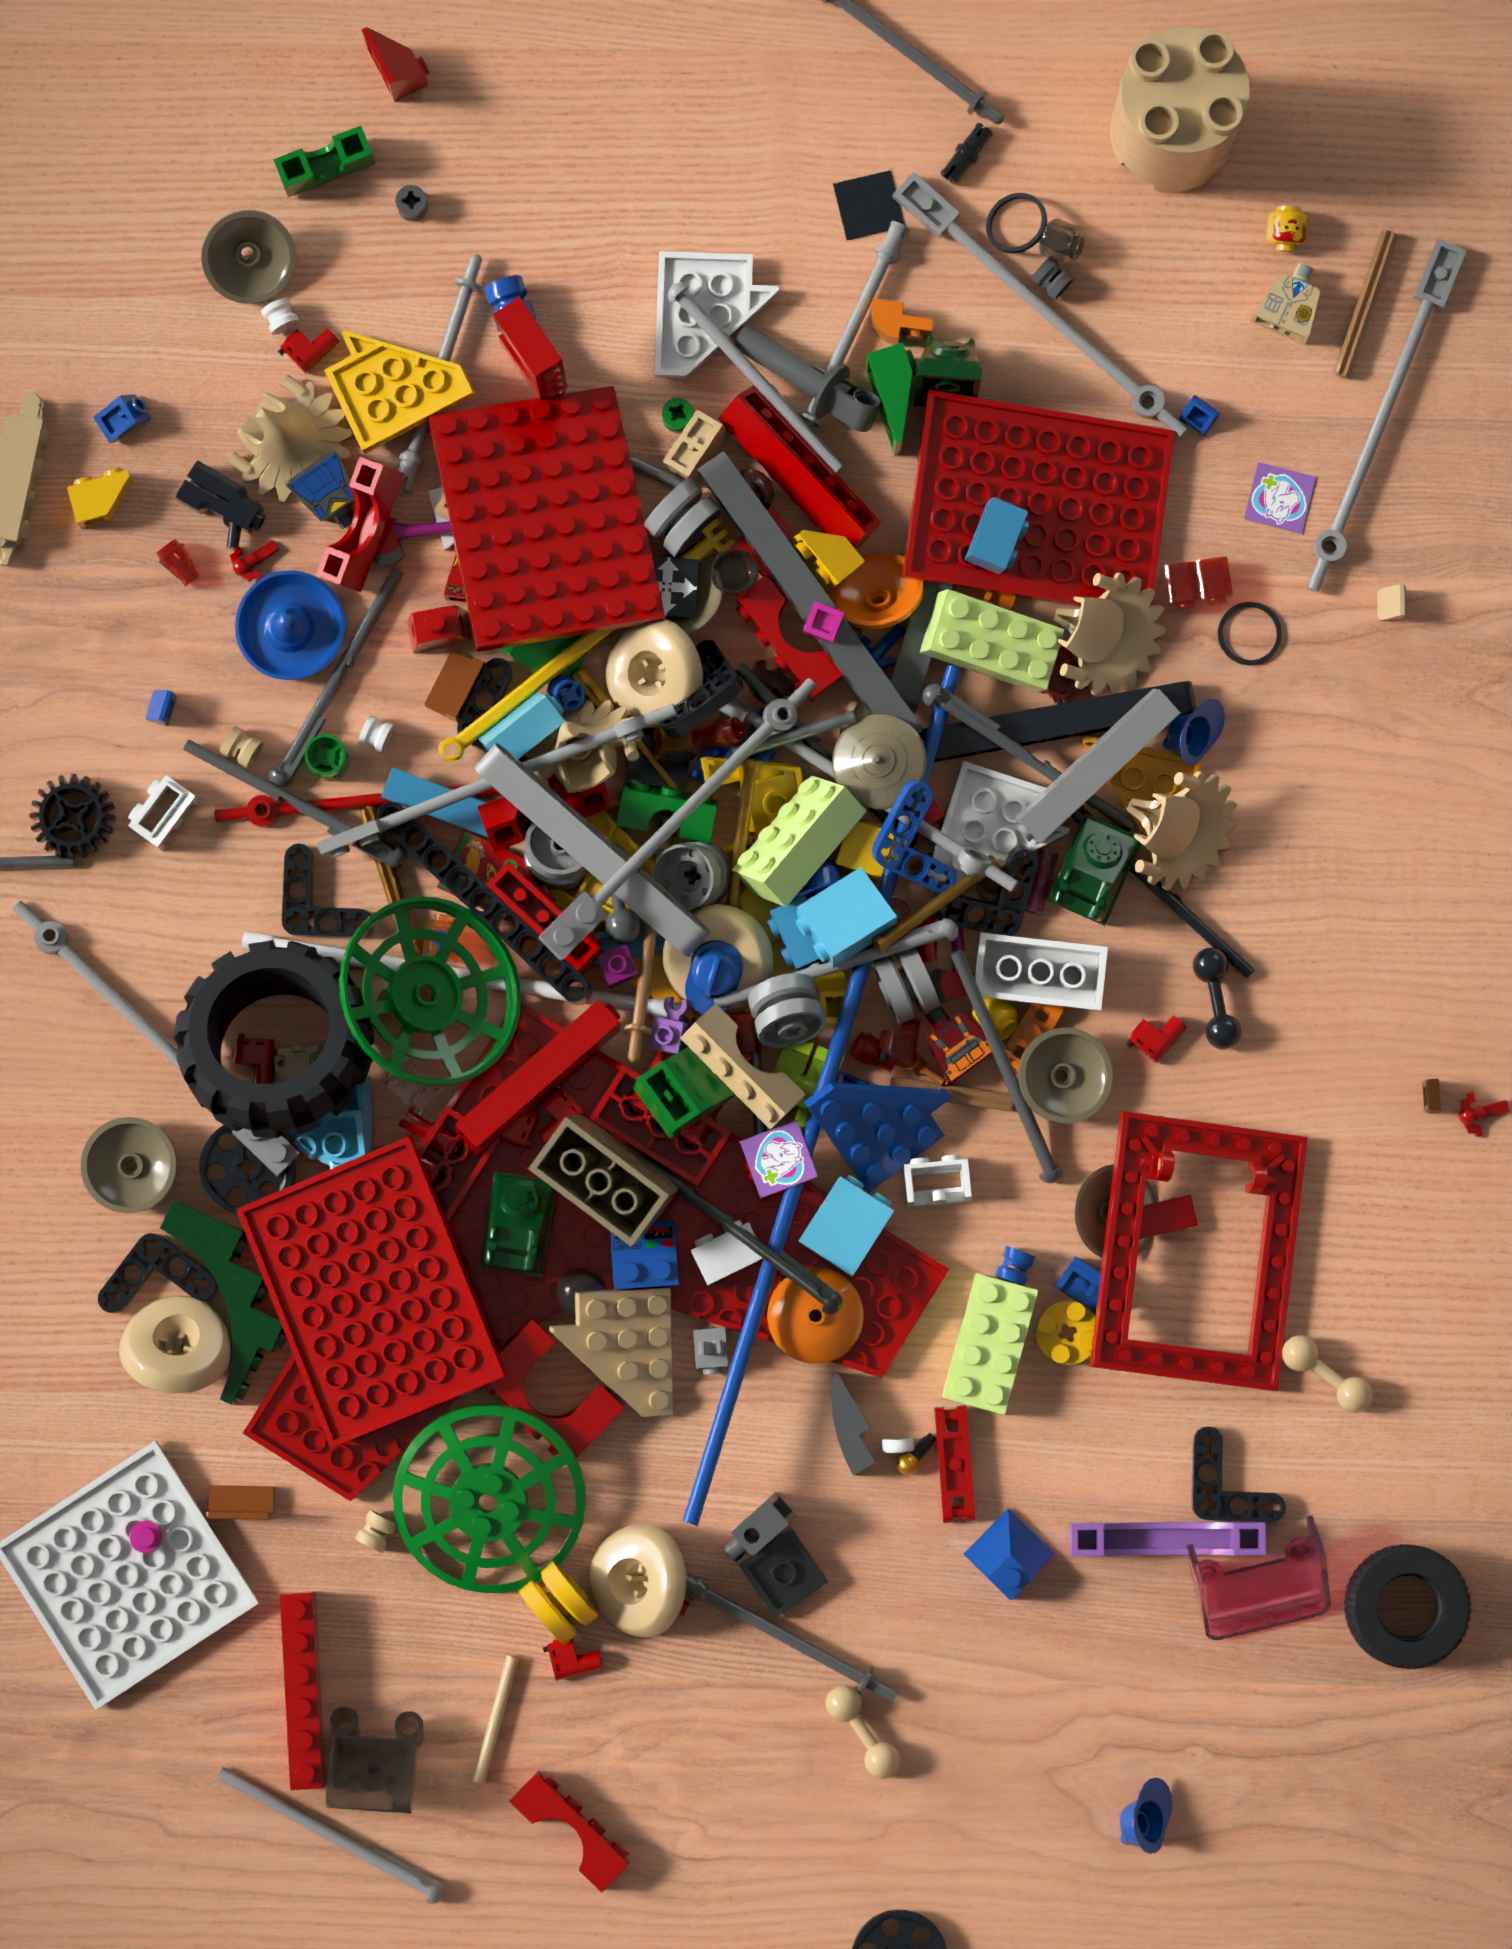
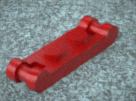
(954, 1464)

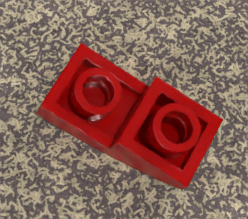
(1168, 1216)

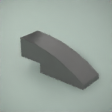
(848, 1426)

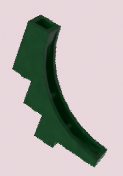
(241, 1288)

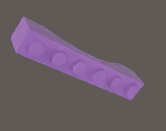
(1166, 1538)

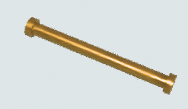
(742, 828)
(883, 942)

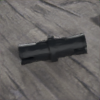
(966, 153)

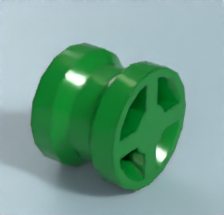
(675, 420)

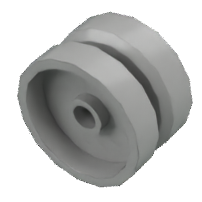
(682, 517)
(550, 862)
(901, 985)
(786, 1010)

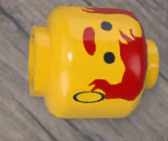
(1287, 228)

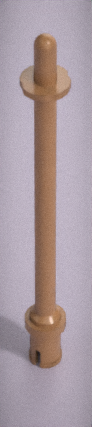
(638, 1028)

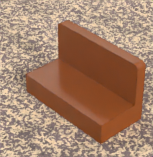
(454, 685)
(241, 1502)

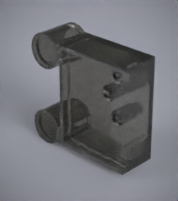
(373, 1770)

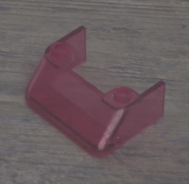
(1265, 1592)

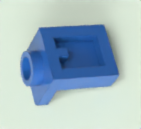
(121, 417)

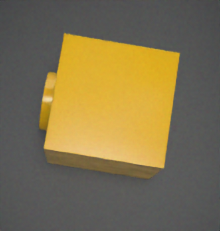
(856, 850)

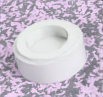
(897, 1445)

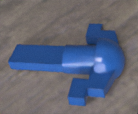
(884, 645)

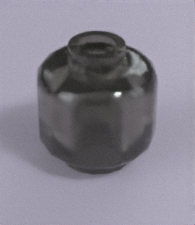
(1061, 241)

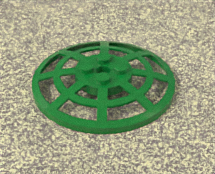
(444, 988)
(493, 1480)

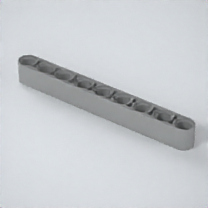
(590, 848)

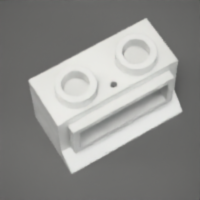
(172, 817)
(934, 1197)

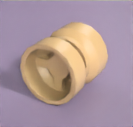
(241, 747)
(372, 1537)

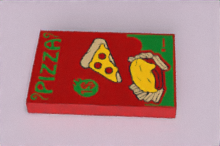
(484, 863)

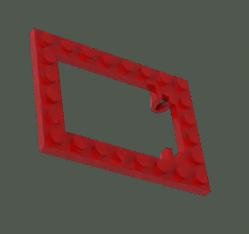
(1277, 1173)

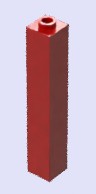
(538, 1076)

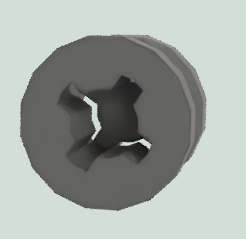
(411, 210)

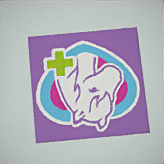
(1280, 498)
(778, 1159)

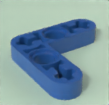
(902, 850)

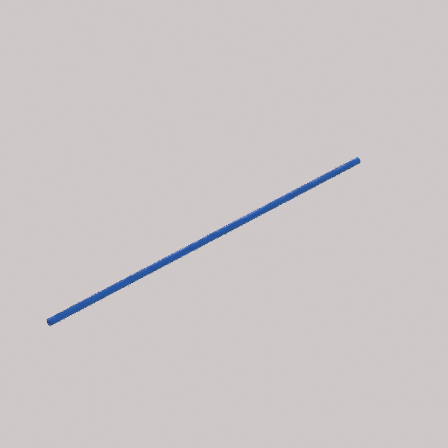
(810, 1135)

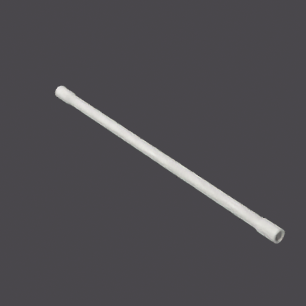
(527, 986)

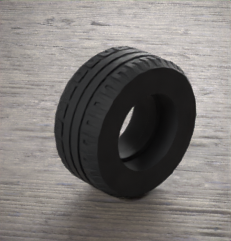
(1451, 1615)

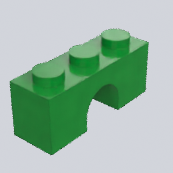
(341, 157)
(641, 802)

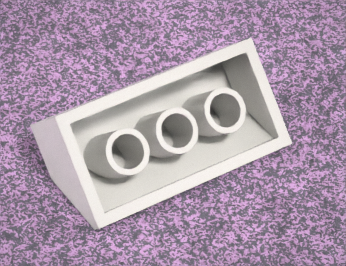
(1041, 971)

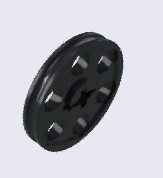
(234, 1178)
(908, 1922)

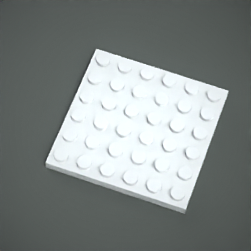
(117, 1608)

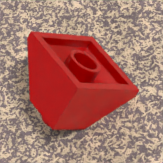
(396, 64)

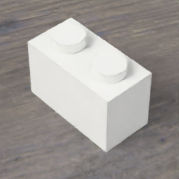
(723, 1255)

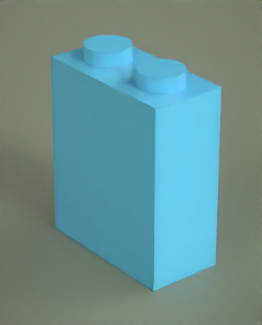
(525, 725)
(845, 917)
(847, 1224)

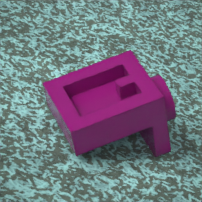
(618, 966)

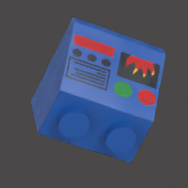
(648, 1262)

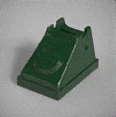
(947, 368)
(1094, 869)
(518, 1224)

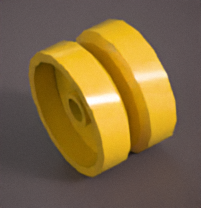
(562, 1600)

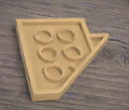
(626, 1344)

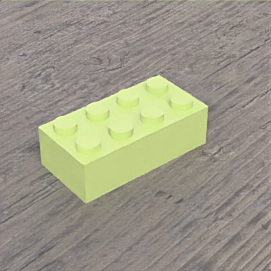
(991, 640)
(798, 840)
(989, 1344)

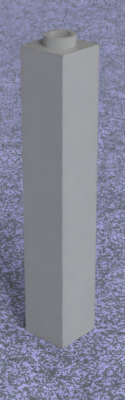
(1096, 766)

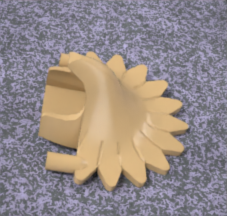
(289, 437)
(1111, 634)
(594, 765)
(1184, 829)

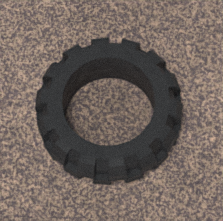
(230, 989)

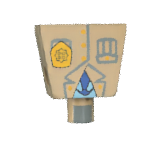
(1289, 305)

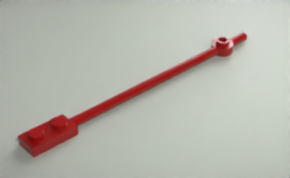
(329, 804)

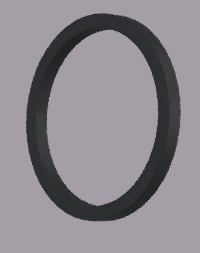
(998, 205)
(1255, 605)

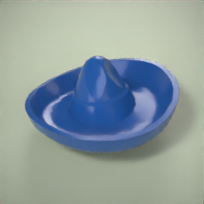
(290, 625)

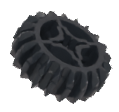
(60, 824)

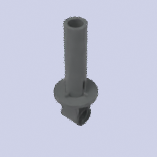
(832, 391)

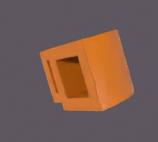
(890, 322)

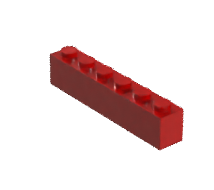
(798, 468)
(302, 1690)

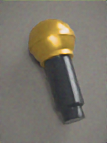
(908, 1463)

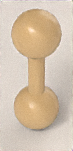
(1353, 1393)
(881, 1758)

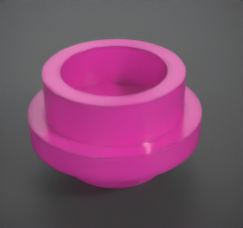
(146, 1537)

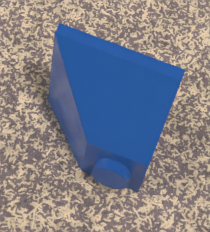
(1009, 1554)

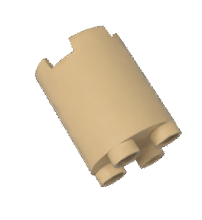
(1179, 107)

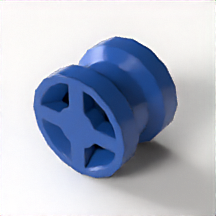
(572, 696)

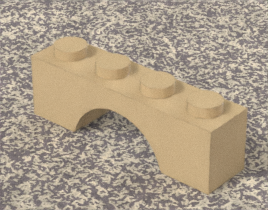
(765, 1094)

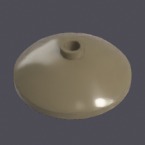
(253, 276)
(1085, 1069)
(106, 1161)

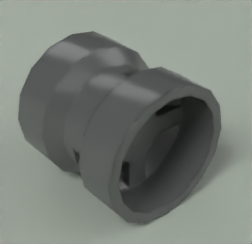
(1046, 277)

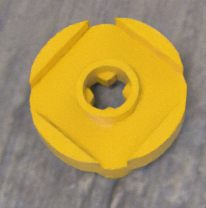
(1050, 1326)

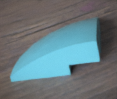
(344, 1135)

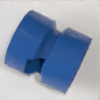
(505, 291)

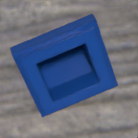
(1199, 415)

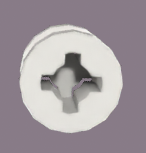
(280, 316)
(376, 733)

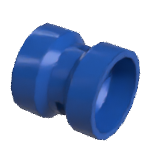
(1017, 1259)

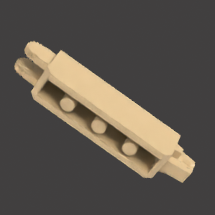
(20, 466)

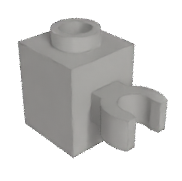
(710, 1350)

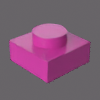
(823, 622)

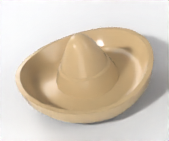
(652, 668)
(729, 926)
(176, 1345)
(638, 1580)

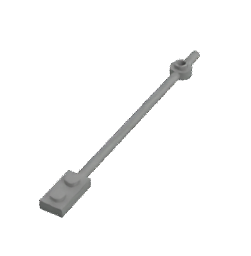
(940, 217)
(1432, 292)
(369, 832)
(971, 860)
(585, 911)
(272, 1152)

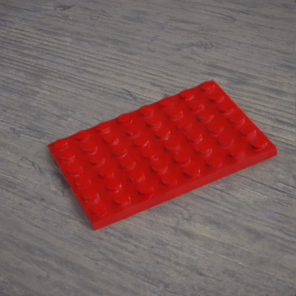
(1085, 480)
(546, 518)
(371, 1292)

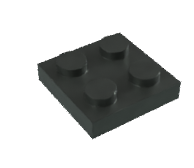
(783, 1573)

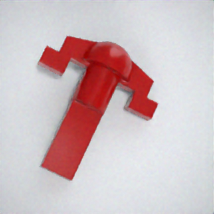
(242, 567)
(1468, 1116)

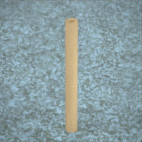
(495, 1719)

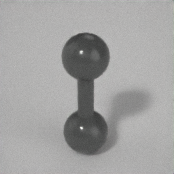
(622, 924)

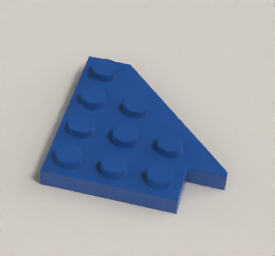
(878, 1125)

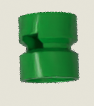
(326, 757)

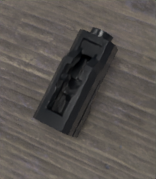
(234, 507)

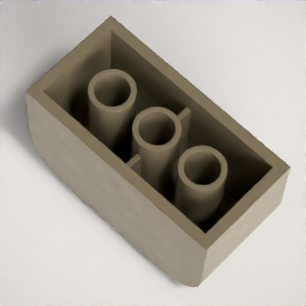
(604, 1178)

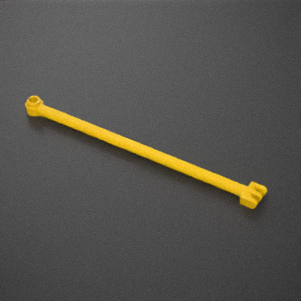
(564, 659)

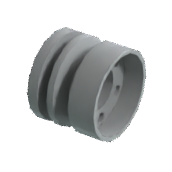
(676, 873)

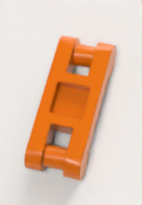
(1030, 1028)

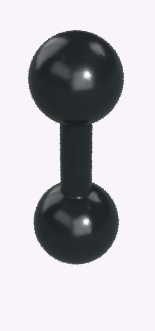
(1222, 1030)

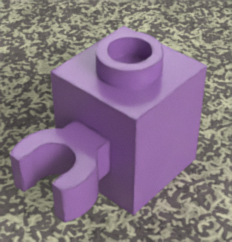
(667, 1031)

